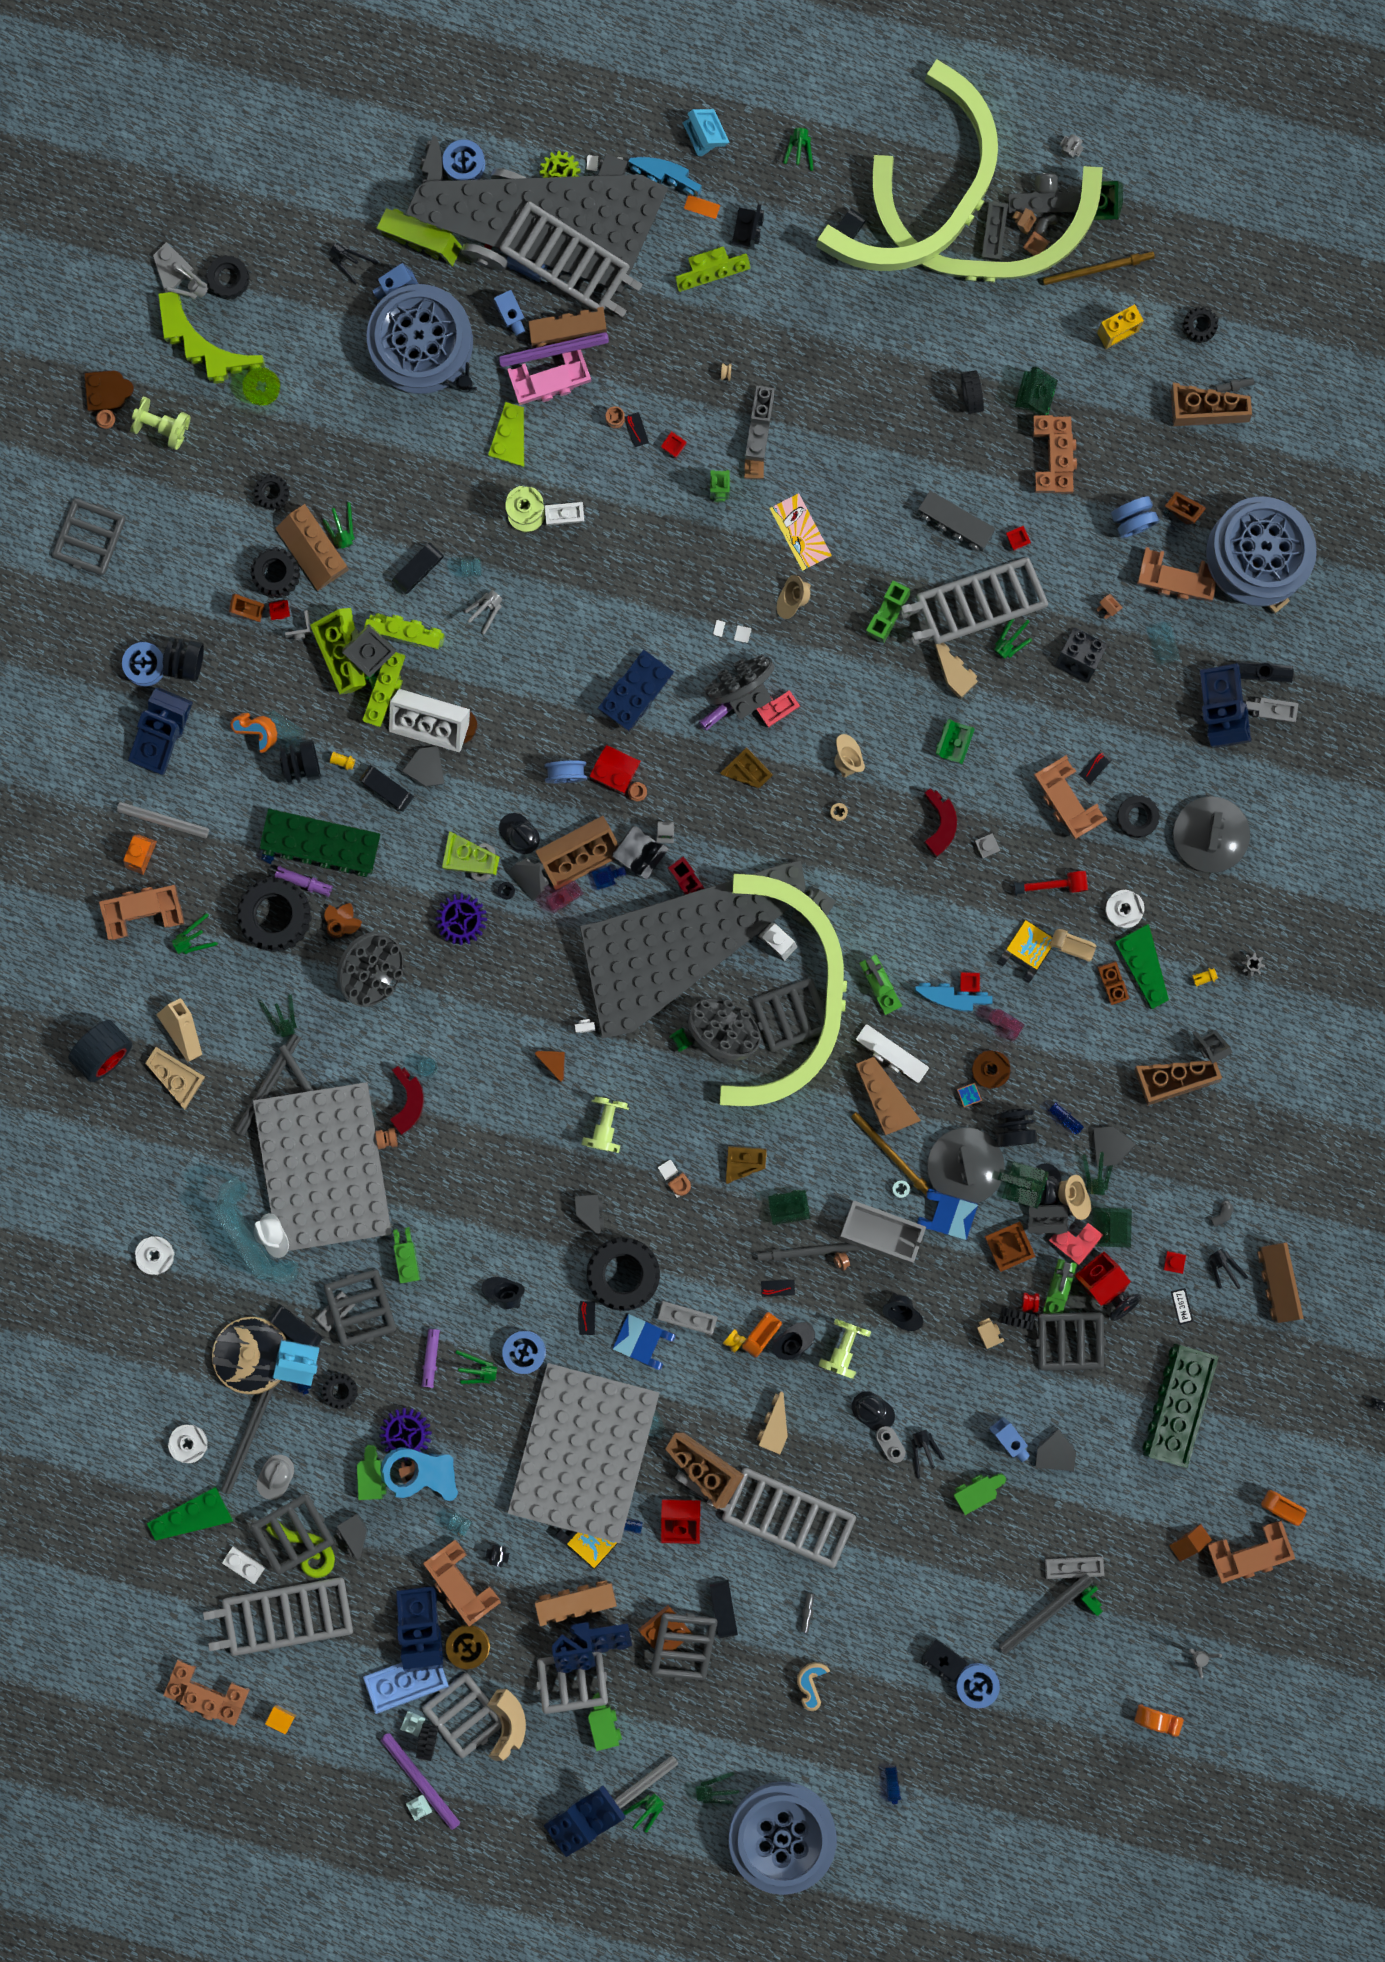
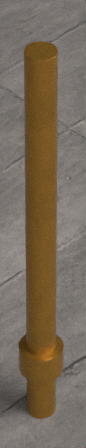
(1134, 259)
(919, 1183)

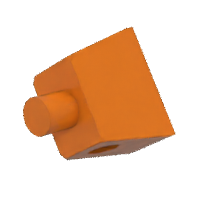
(139, 853)

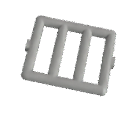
(565, 1705)
(451, 1737)

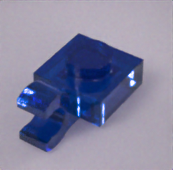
(605, 877)

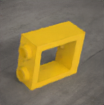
(1115, 330)

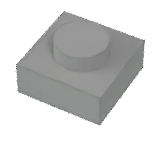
(987, 846)

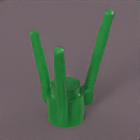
(800, 138)
(343, 538)
(1004, 648)
(183, 942)
(488, 1372)
(653, 1804)

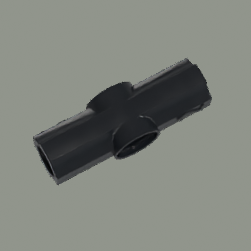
(1276, 673)

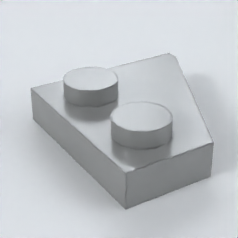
(166, 259)

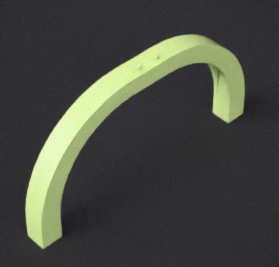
(891, 259)
(986, 269)
(834, 1005)

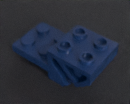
(636, 690)
(1224, 706)
(159, 730)
(419, 1629)
(580, 1649)
(584, 1821)

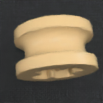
(726, 372)
(836, 817)

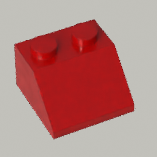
(614, 770)
(680, 1521)

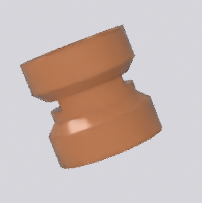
(615, 417)
(391, 1138)

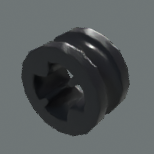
(512, 892)
(1378, 1404)

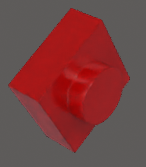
(673, 445)
(1018, 538)
(279, 610)
(969, 982)
(1174, 1262)

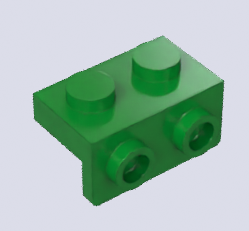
(954, 742)

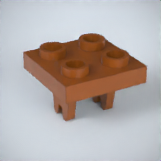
(1010, 1246)

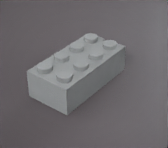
(882, 1233)

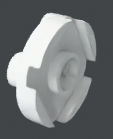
(1115, 903)
(165, 1254)
(185, 1454)

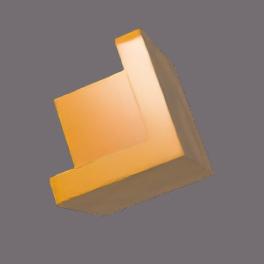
(280, 1719)

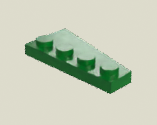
(1142, 960)
(197, 1514)

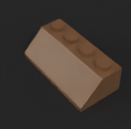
(311, 547)
(578, 852)
(1281, 1283)

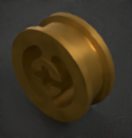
(456, 1657)

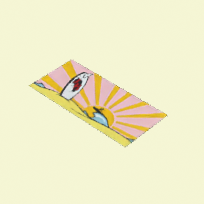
(800, 531)

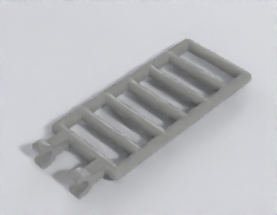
(577, 237)
(932, 632)
(779, 1539)
(291, 1639)

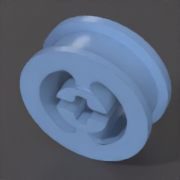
(477, 161)
(143, 678)
(565, 772)
(537, 1357)
(987, 1697)

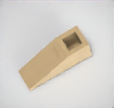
(956, 676)
(181, 1028)
(775, 1433)

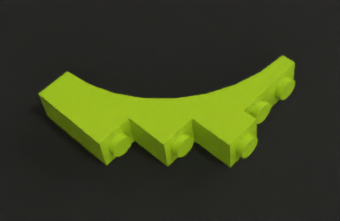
(197, 349)

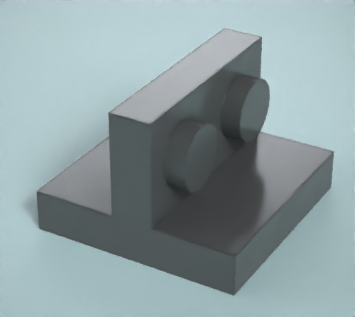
(368, 650)

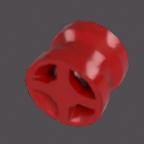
(1030, 1302)

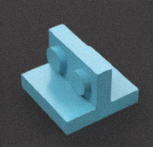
(705, 130)
(296, 1362)

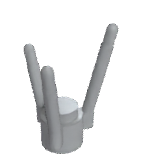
(196, 286)
(490, 600)
(1201, 1659)

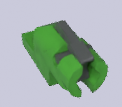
(880, 985)
(1059, 1287)

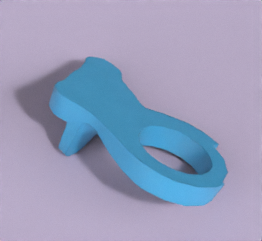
(430, 1471)

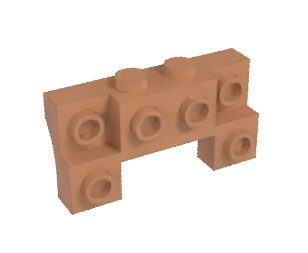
(1060, 450)
(1175, 581)
(1063, 800)
(141, 905)
(1254, 1558)
(456, 1587)
(204, 1699)

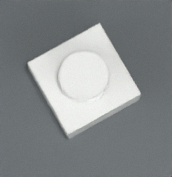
(585, 1026)

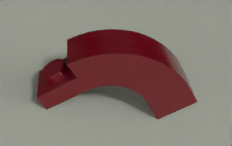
(948, 823)
(685, 876)
(411, 1113)

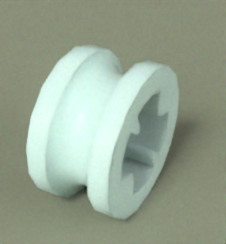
(906, 1192)

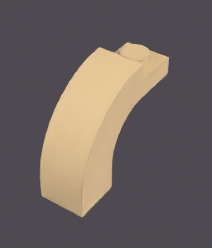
(512, 1721)

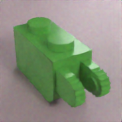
(719, 485)
(406, 1258)
(369, 1476)
(978, 1492)
(603, 1726)

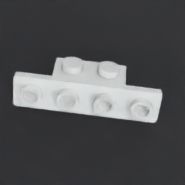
(892, 1053)

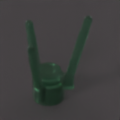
(285, 1026)
(1097, 1185)
(705, 1792)

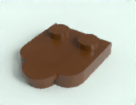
(107, 390)

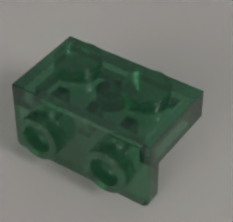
(788, 1207)

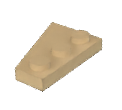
(175, 1075)

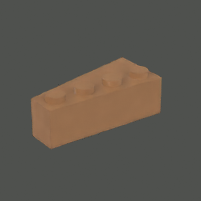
(567, 327)
(1208, 407)
(1174, 1079)
(887, 1101)
(708, 1471)
(575, 1603)

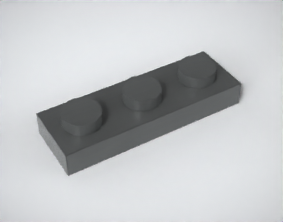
(994, 231)

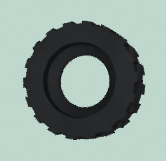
(224, 263)
(972, 392)
(1152, 813)

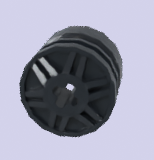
(178, 658)
(300, 762)
(1015, 1128)

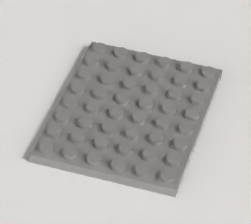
(323, 1165)
(583, 1453)

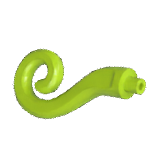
(294, 1537)

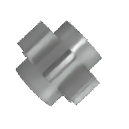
(1071, 146)
(1257, 966)

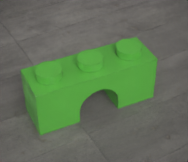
(887, 615)

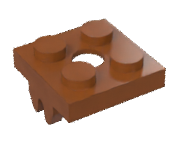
(651, 1628)

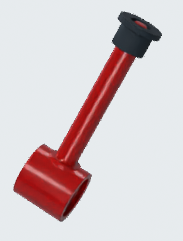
(1075, 882)

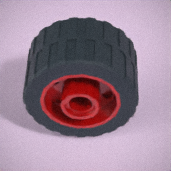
(100, 1051)

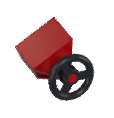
(1106, 1284)

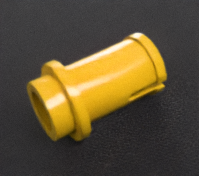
(343, 761)
(1205, 977)

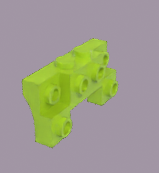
(406, 632)

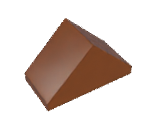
(1184, 508)
(245, 608)
(554, 1062)
(1190, 1543)

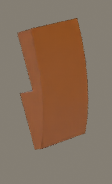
(1113, 983)

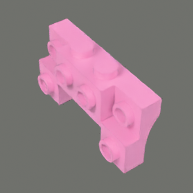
(550, 382)

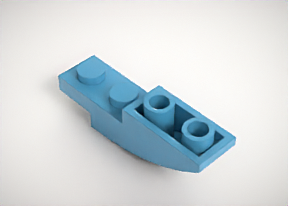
(661, 169)
(944, 996)

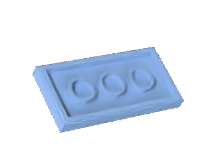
(395, 1687)

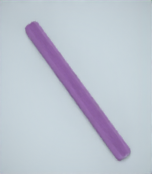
(554, 349)
(420, 1781)

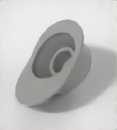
(275, 1477)

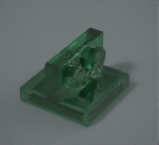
(1036, 391)
(1024, 1184)
(1114, 1225)

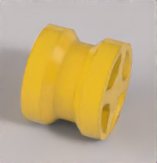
(734, 1341)

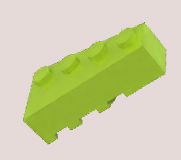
(419, 235)
(332, 635)

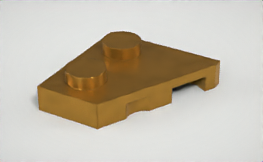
(748, 769)
(744, 1161)

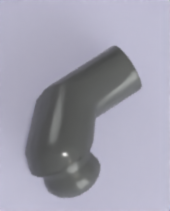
(1043, 224)
(1225, 1215)

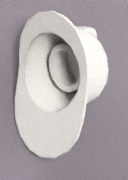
(271, 1235)

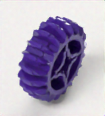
(452, 922)
(421, 1428)

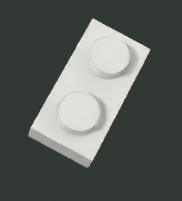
(564, 513)
(243, 1565)

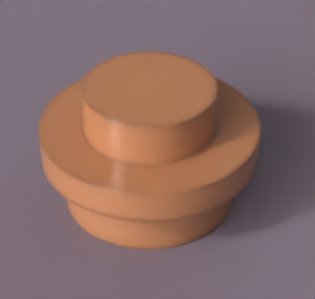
(105, 419)
(637, 791)
(841, 1261)

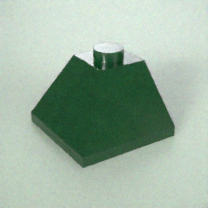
(1110, 201)

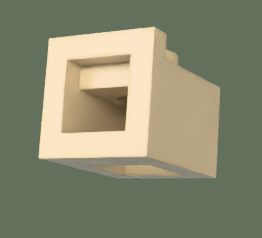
(989, 1333)

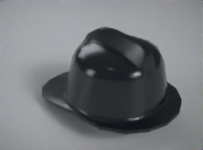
(519, 833)
(1051, 1188)
(503, 1291)
(902, 1313)
(794, 1341)
(872, 1410)

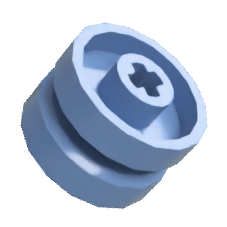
(1135, 517)

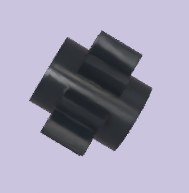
(497, 1555)

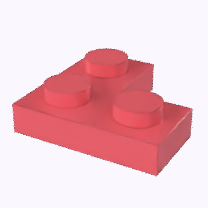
(778, 709)
(1077, 1247)

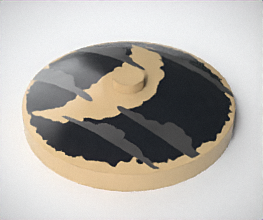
(247, 1355)

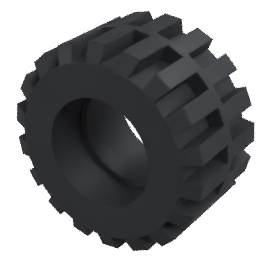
(286, 584)

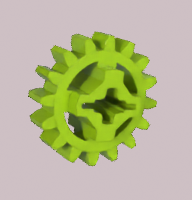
(567, 167)

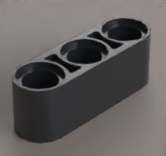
(849, 226)
(417, 568)
(386, 788)
(294, 1327)
(723, 1608)

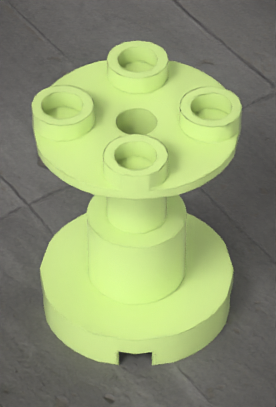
(166, 426)
(525, 508)
(604, 1133)
(841, 1357)

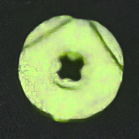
(260, 397)

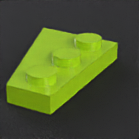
(509, 436)
(468, 857)

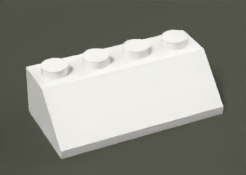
(428, 720)

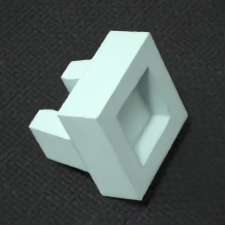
(412, 1723)
(419, 1807)

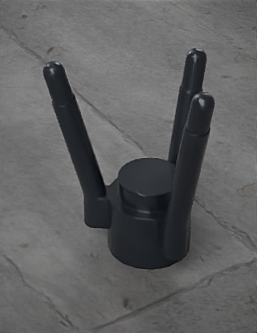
(341, 253)
(464, 382)
(1220, 1259)
(922, 1440)

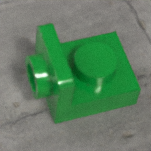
(1092, 1603)

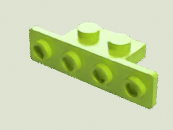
(711, 267)
(384, 690)

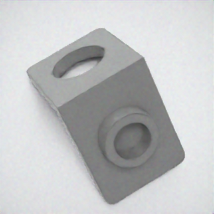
(300, 634)

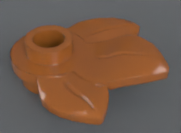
(342, 917)

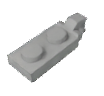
(1273, 709)

